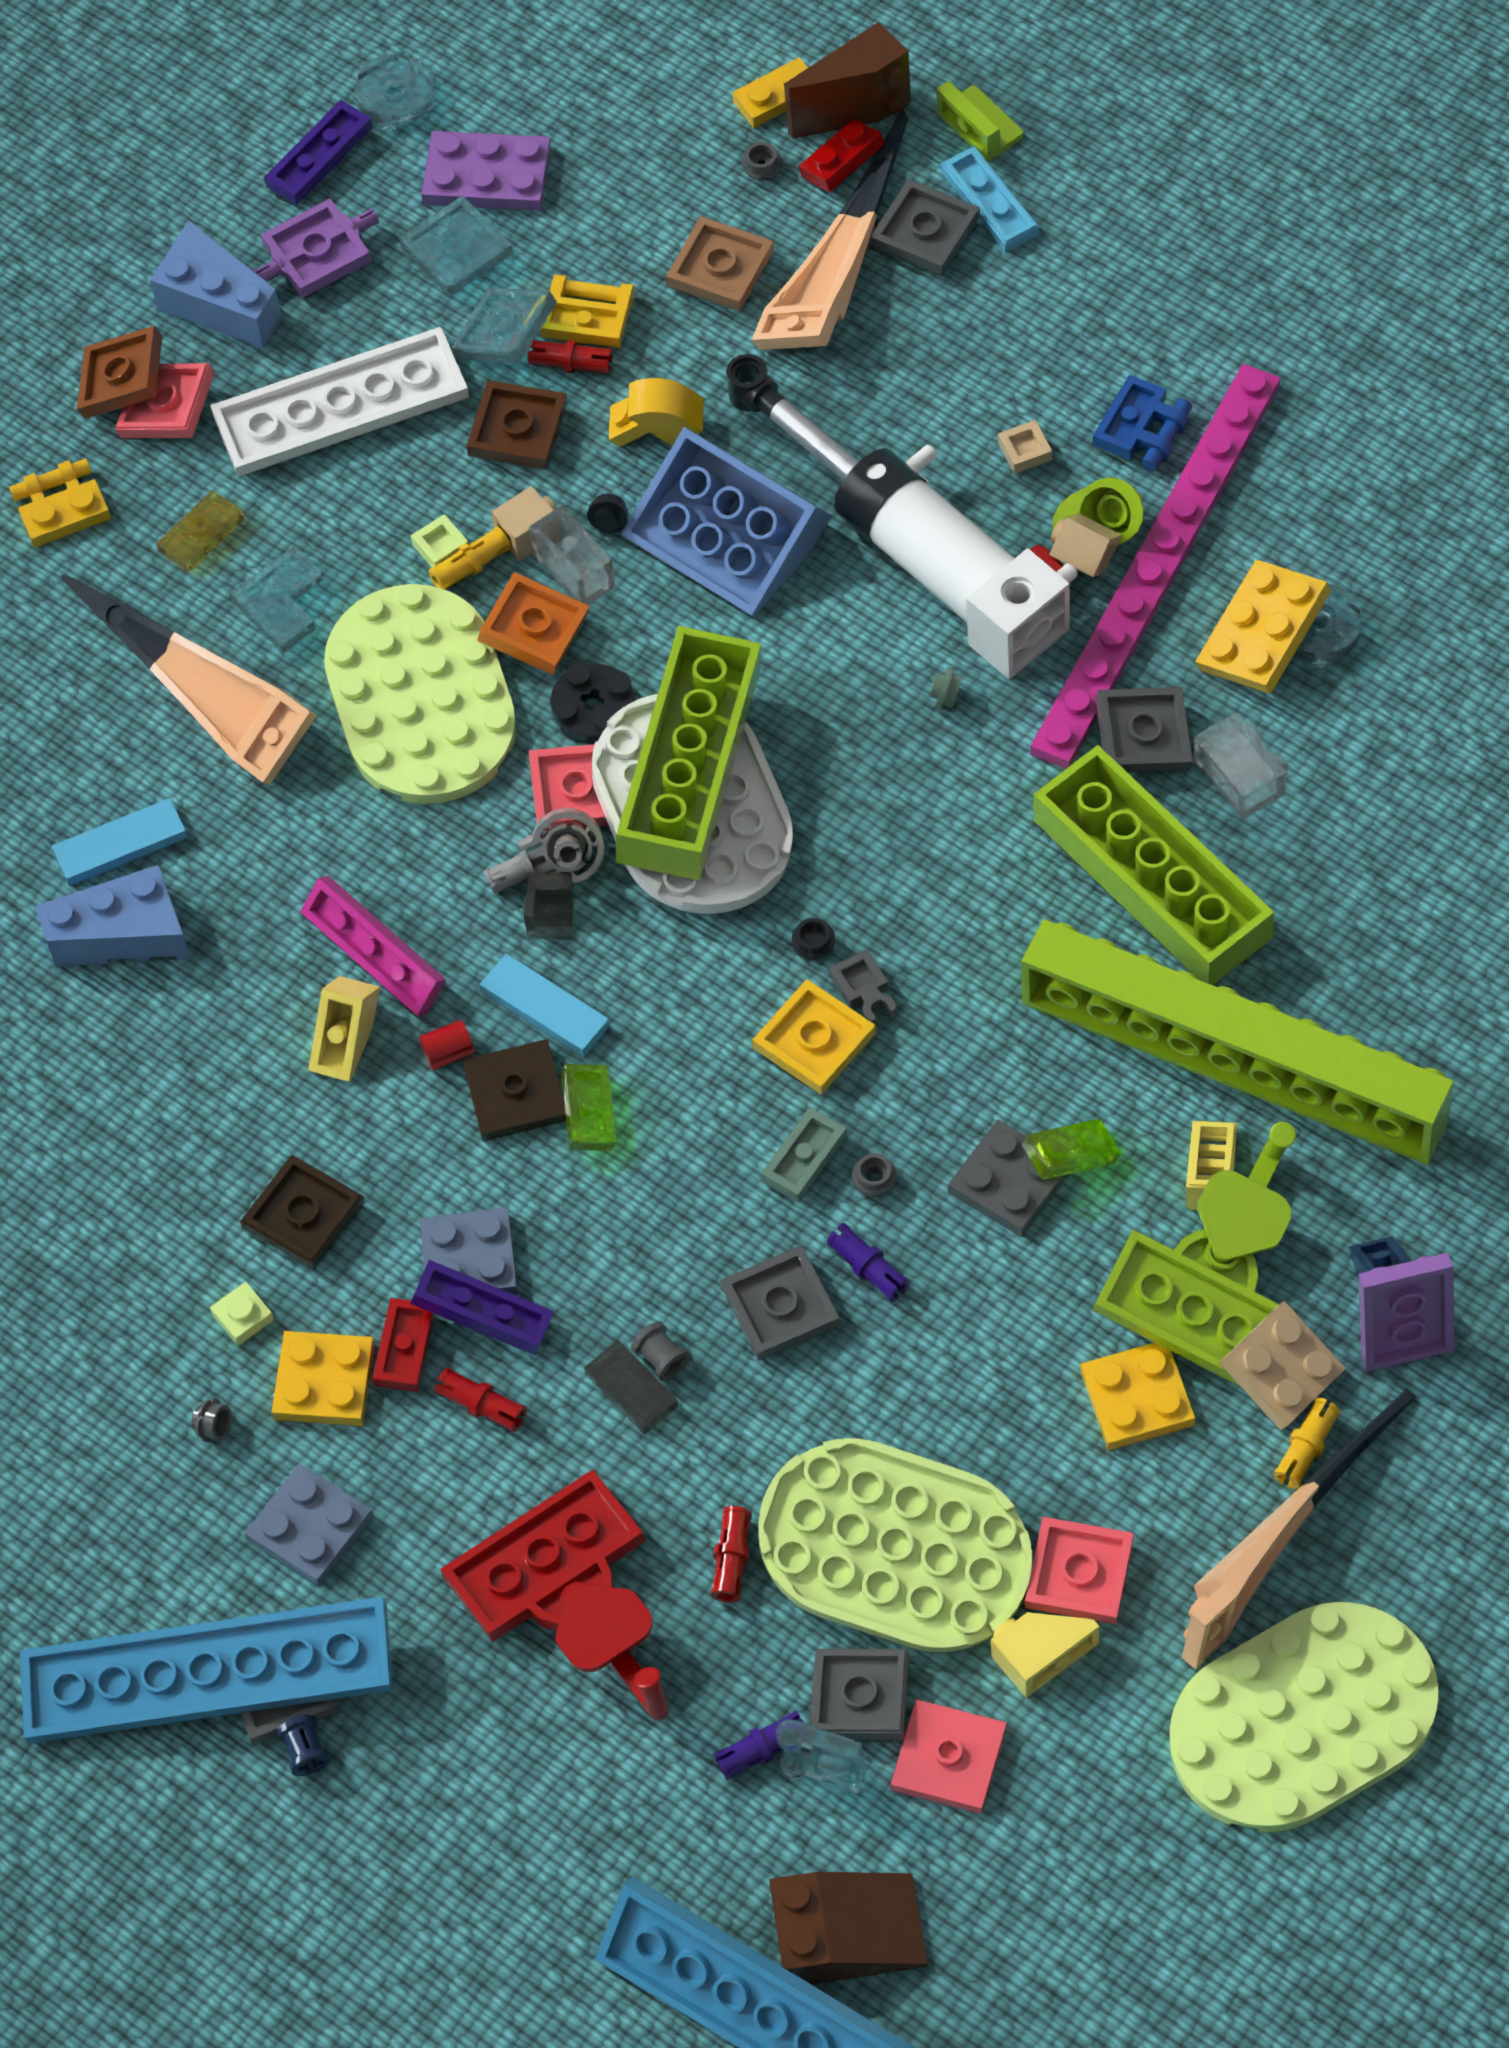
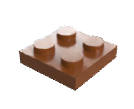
(119, 372)

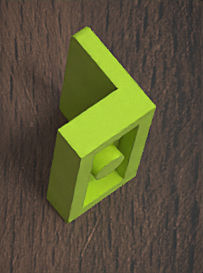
(977, 119)

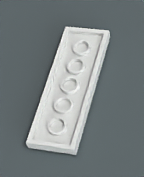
(339, 401)

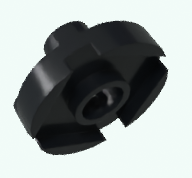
(586, 682)

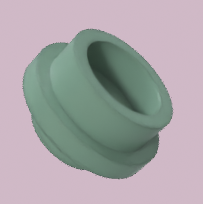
(945, 688)

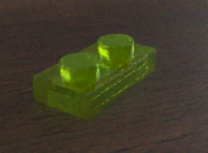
(588, 1107)
(1071, 1149)

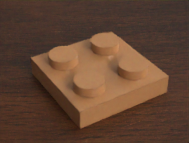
(720, 263)

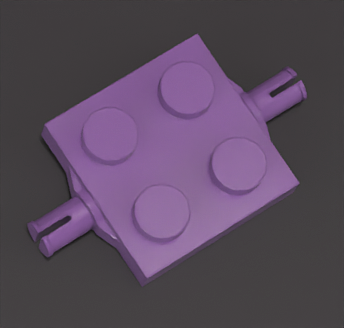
(316, 247)

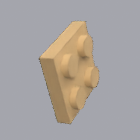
(1282, 1365)

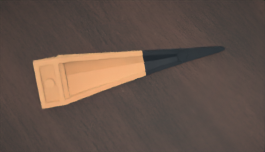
(822, 286)
(240, 711)
(1234, 1580)

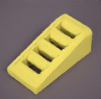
(1208, 1132)

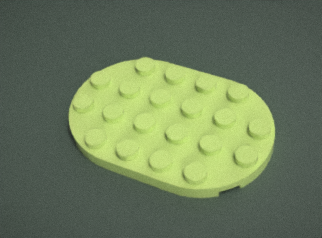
(419, 694)
(894, 1545)
(1303, 1716)

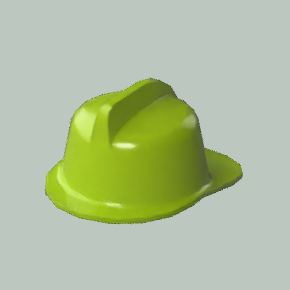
(1107, 502)

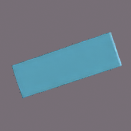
(999, 208)
(119, 842)
(544, 1005)

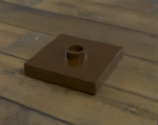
(515, 1090)
(302, 1212)

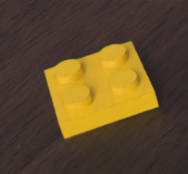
(814, 1036)
(323, 1378)
(1137, 1395)

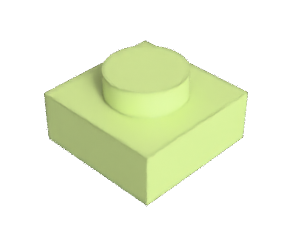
(438, 540)
(241, 1313)

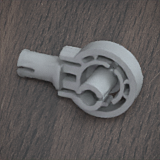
(554, 851)

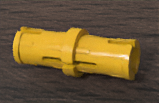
(469, 559)
(1306, 1443)

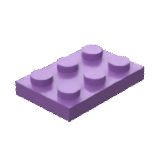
(486, 170)
(1406, 1312)

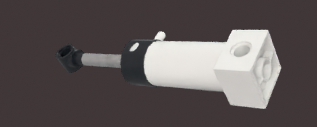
(1008, 602)

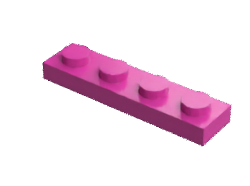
(373, 945)

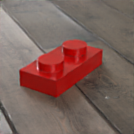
(841, 155)
(403, 1346)

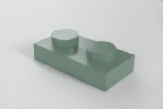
(804, 1154)

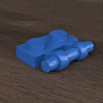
(1130, 417)

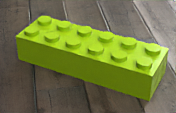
(688, 753)
(1153, 866)

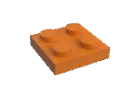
(533, 623)

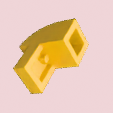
(655, 408)

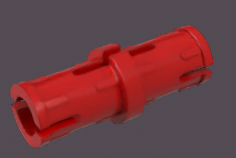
(570, 356)
(480, 1399)
(731, 1554)

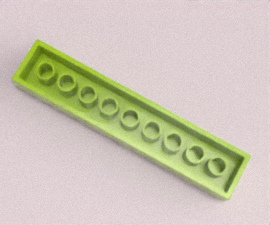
(1236, 1041)

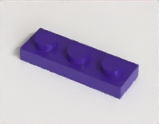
(318, 152)
(482, 1307)

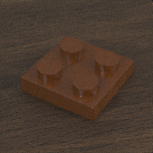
(517, 424)

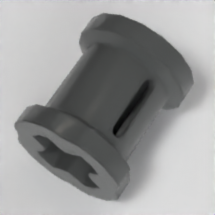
(661, 1351)

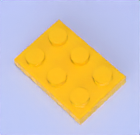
(1263, 626)

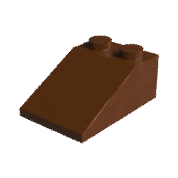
(856, 81)
(847, 1924)

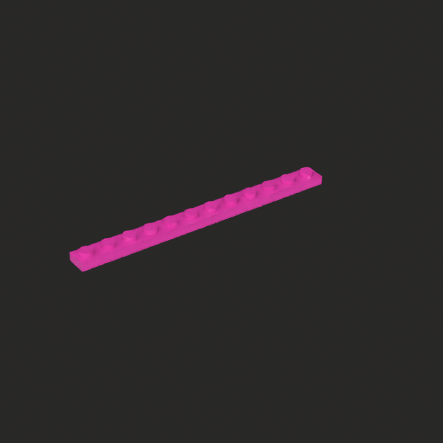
(1155, 566)

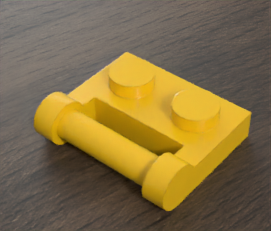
(588, 320)

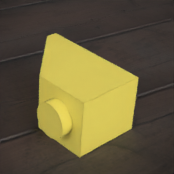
(343, 1027)
(1041, 1647)

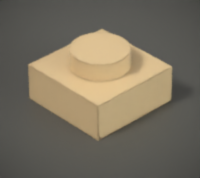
(1025, 447)

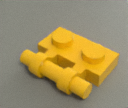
(62, 512)

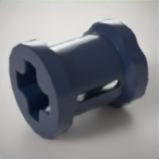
(303, 1745)

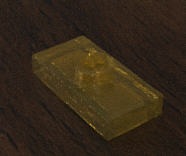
(200, 531)

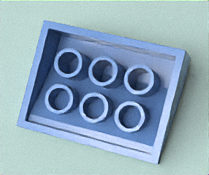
(724, 523)

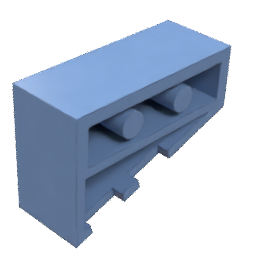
(215, 289)
(114, 921)

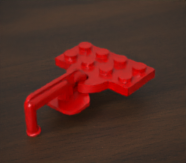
(558, 1573)

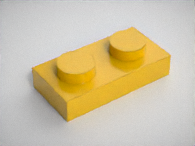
(766, 95)

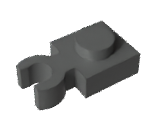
(863, 983)

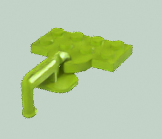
(1191, 1294)

